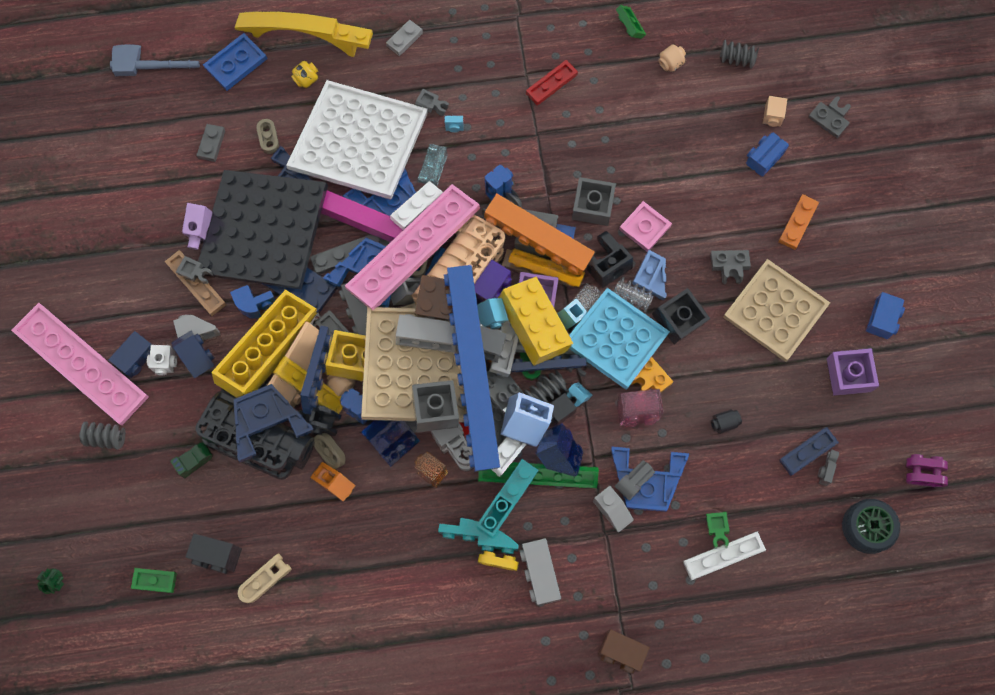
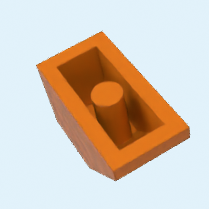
(333, 481)

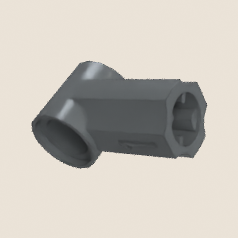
(632, 482)

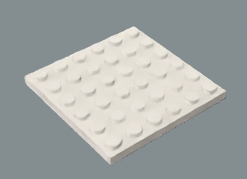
(358, 139)

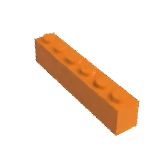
(538, 234)

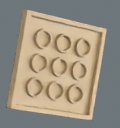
(776, 310)

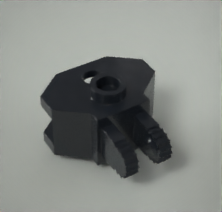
(322, 420)

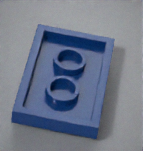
(235, 62)

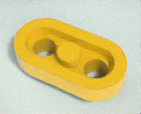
(506, 562)

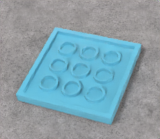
(617, 338)

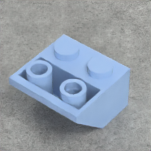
(526, 419)

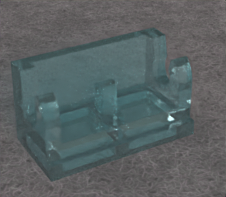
(433, 164)

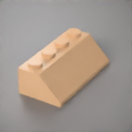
(301, 354)

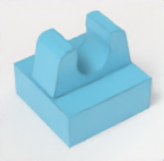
(580, 392)

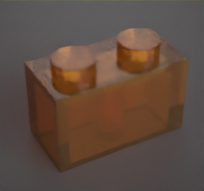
(430, 469)

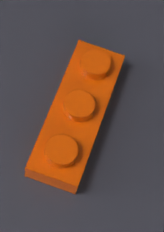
(798, 222)

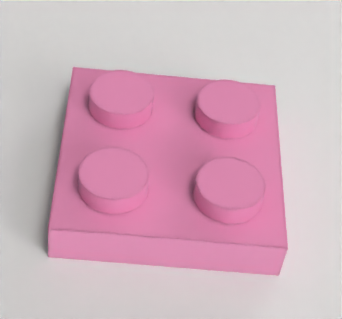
(645, 226)

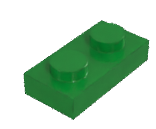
(632, 24)
(153, 580)

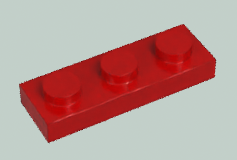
(551, 82)

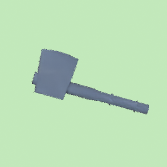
(127, 61)

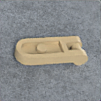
(263, 580)

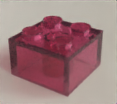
(640, 407)

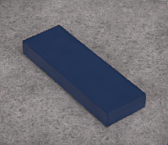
(808, 451)

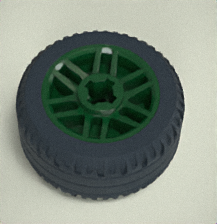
(871, 526)

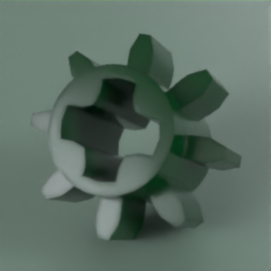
(50, 581)

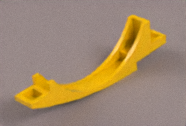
(341, 35)

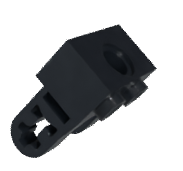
(613, 265)

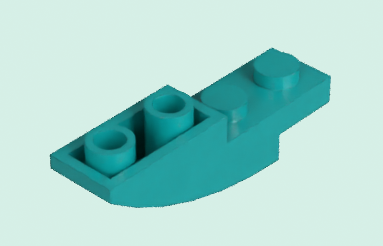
(507, 498)
(469, 531)

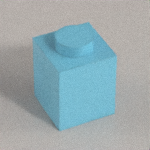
(492, 313)
(572, 314)

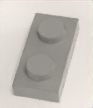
(404, 37)

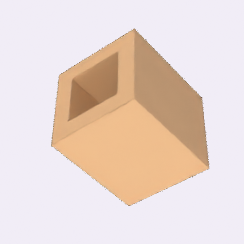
(774, 111)

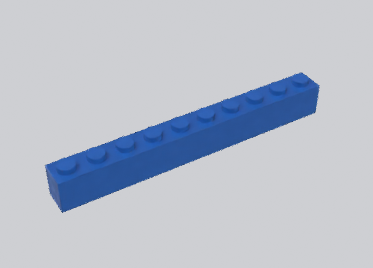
(472, 367)

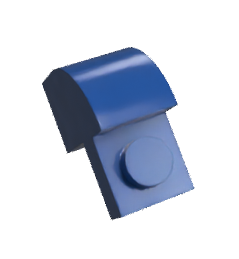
(250, 305)

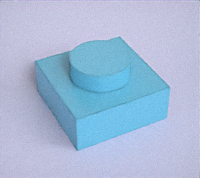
(454, 123)

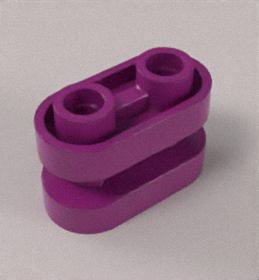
(933, 464)

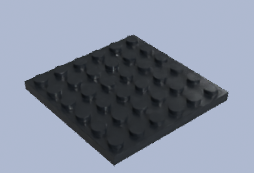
(263, 228)

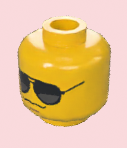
(305, 74)

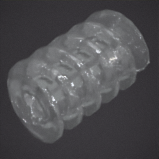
(634, 294)

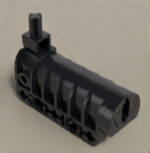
(273, 444)

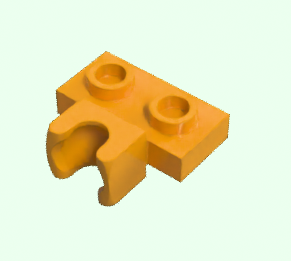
(653, 377)

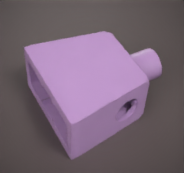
(196, 224)

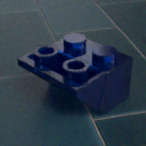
(390, 439)
(560, 451)

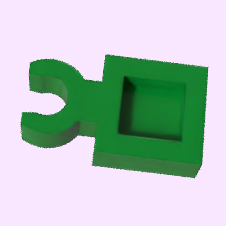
(718, 526)

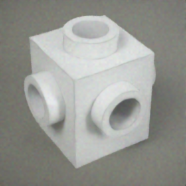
(162, 359)

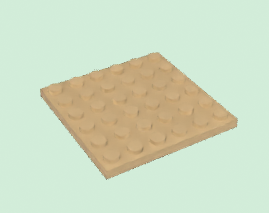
(394, 369)

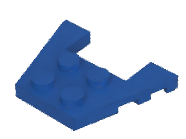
(384, 205)
(355, 262)
(659, 489)

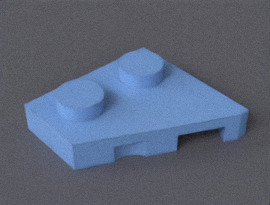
(652, 274)

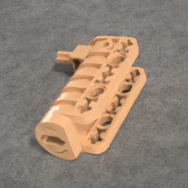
(472, 247)

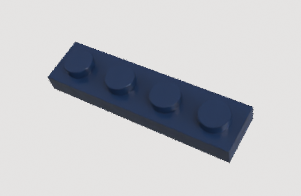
(557, 362)

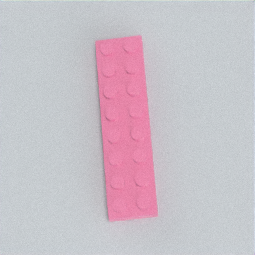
(412, 247)
(80, 364)

